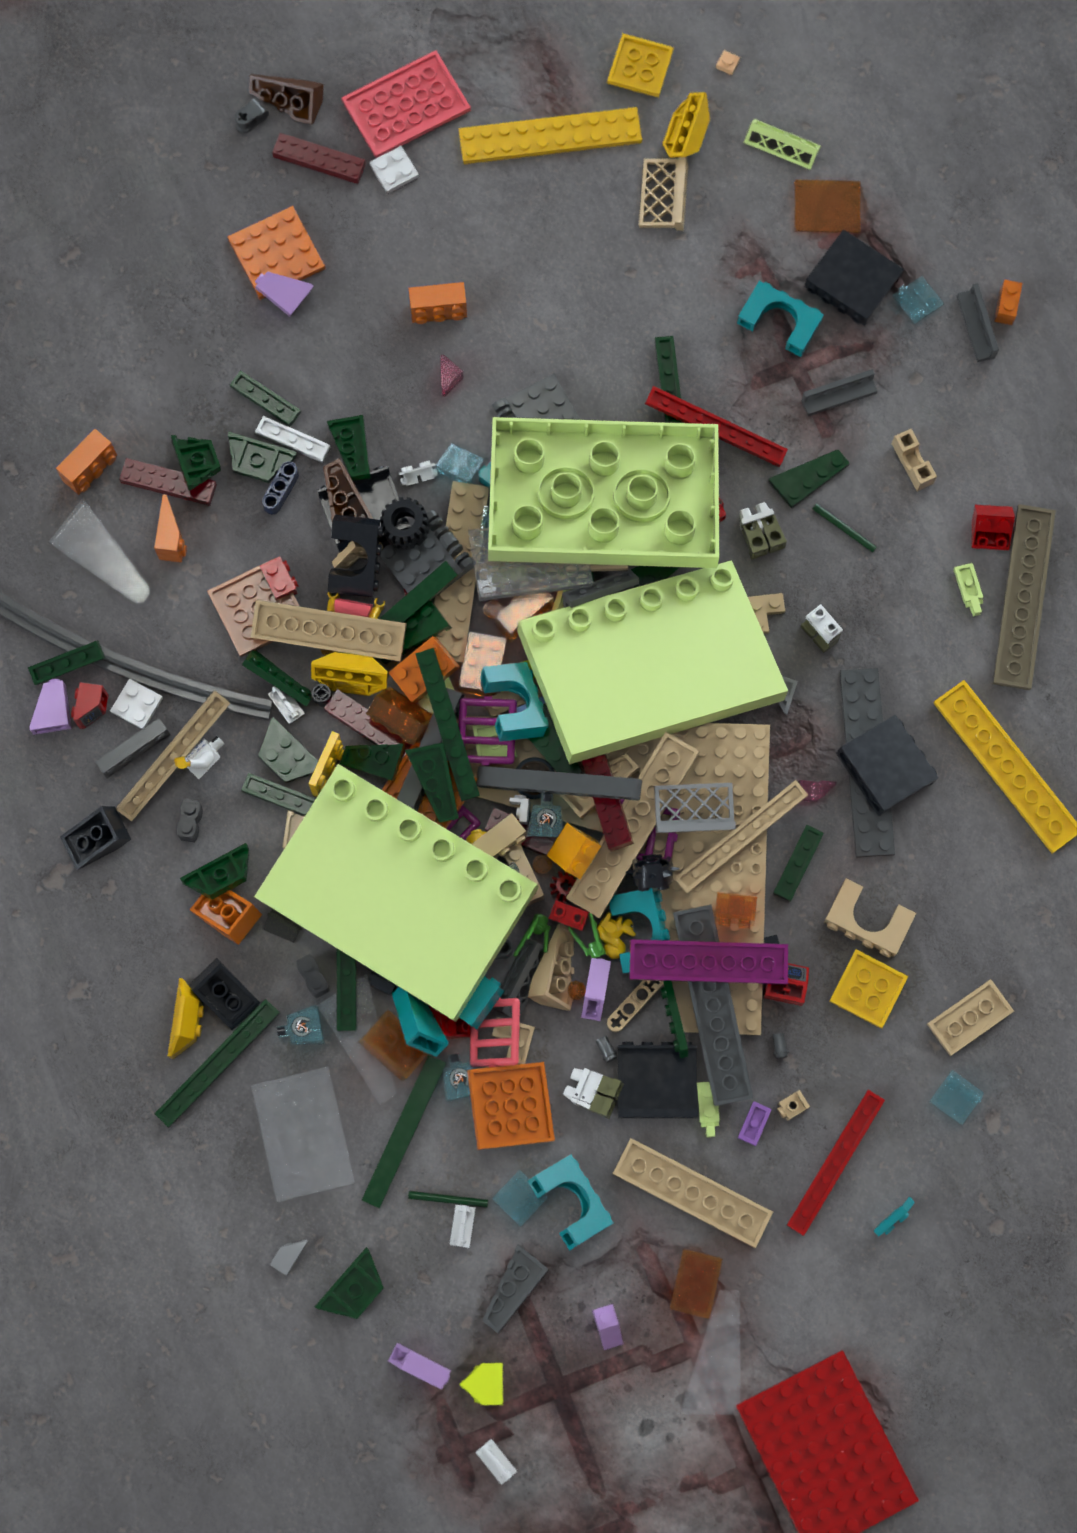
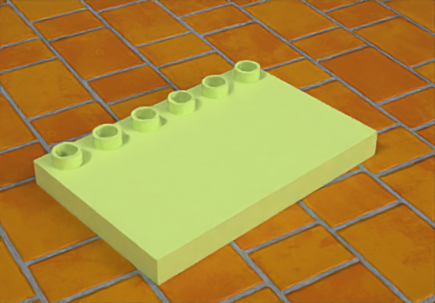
(604, 493)
(651, 661)
(397, 892)

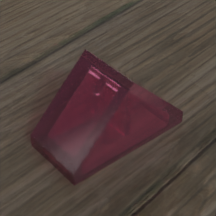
(450, 375)

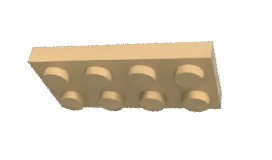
(970, 1017)

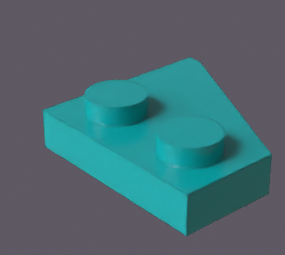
(900, 1214)

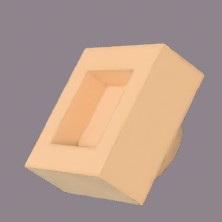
(728, 62)

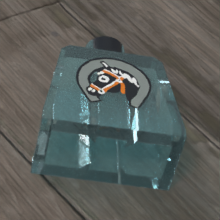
(545, 818)
(303, 1027)
(456, 1079)

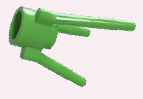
(537, 926)
(595, 948)

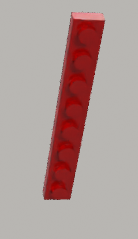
(727, 431)
(835, 1162)

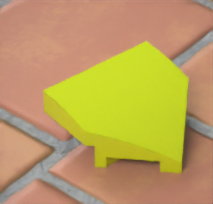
(485, 1384)

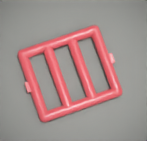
(513, 1041)

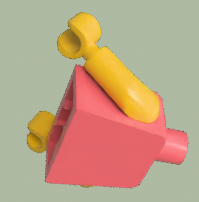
(345, 606)

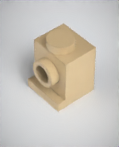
(801, 1105)

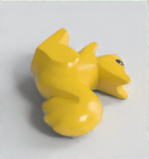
(610, 934)

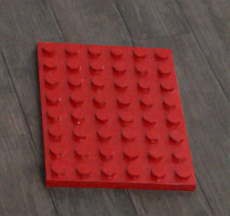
(827, 1450)

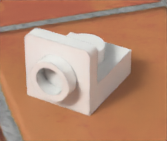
(523, 811)

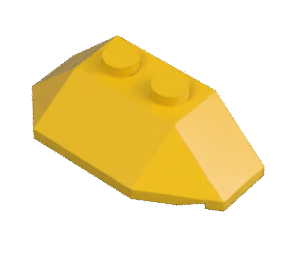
(687, 126)
(350, 673)
(185, 1020)

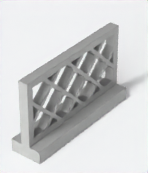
(695, 824)

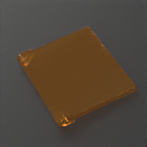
(827, 206)

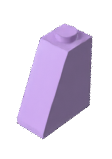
(283, 291)
(51, 709)
(596, 989)
(608, 1326)
(419, 1366)

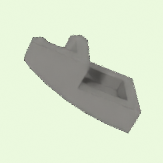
(791, 686)
(287, 1256)

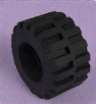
(402, 509)

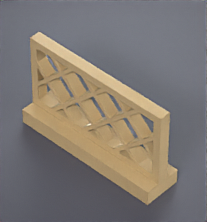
(679, 190)

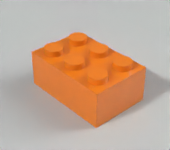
(438, 302)
(87, 462)
(408, 673)

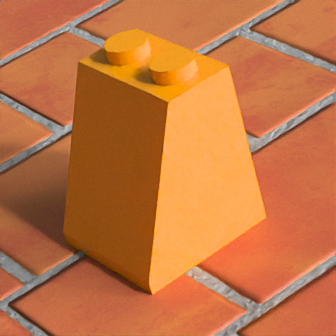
(574, 850)

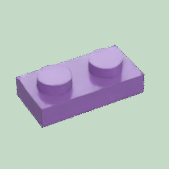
(754, 1123)

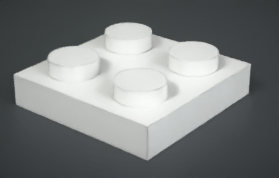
(394, 169)
(136, 704)

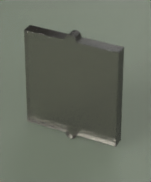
(281, 926)

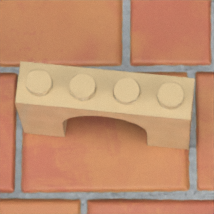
(842, 918)

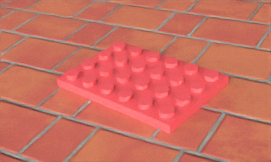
(406, 104)

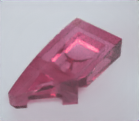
(816, 789)

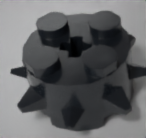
(652, 872)

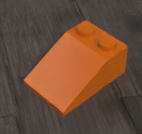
(169, 542)
(227, 914)

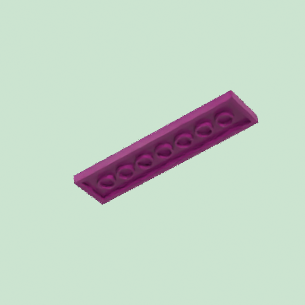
(708, 961)

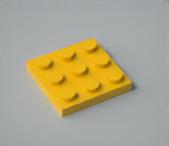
(640, 65)
(326, 765)
(868, 988)

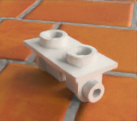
(410, 474)
(286, 705)
(462, 1226)
(496, 1461)

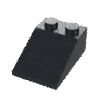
(95, 836)
(224, 994)

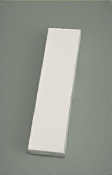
(292, 439)

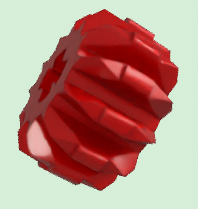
(560, 882)

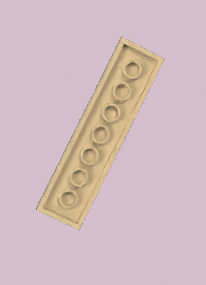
(328, 630)
(693, 1193)

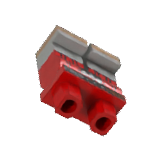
(569, 915)

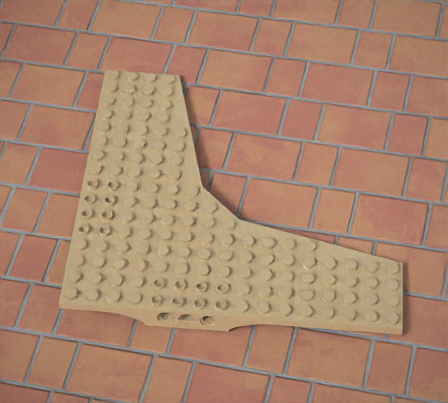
(725, 755)

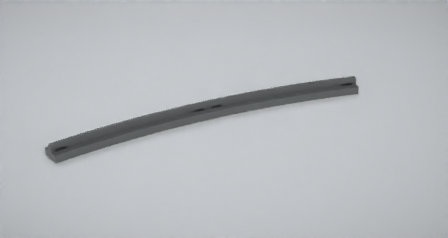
(141, 674)

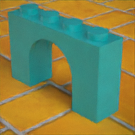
(766, 298)
(519, 680)
(646, 903)
(482, 1002)
(569, 1175)

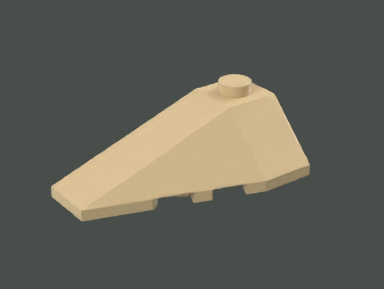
(554, 972)

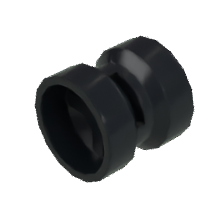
(322, 698)

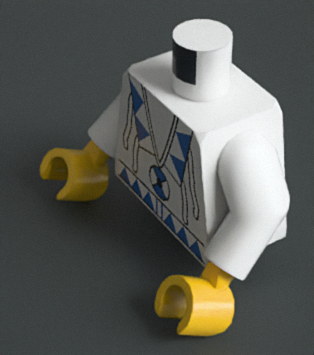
(201, 757)

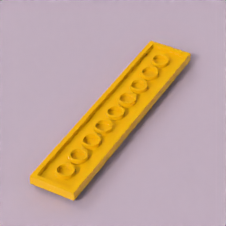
(550, 135)
(1007, 766)

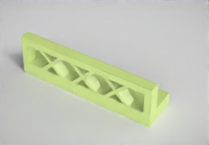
(784, 137)

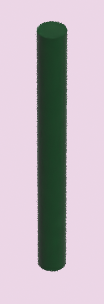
(845, 528)
(448, 1199)

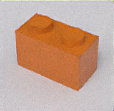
(1008, 302)

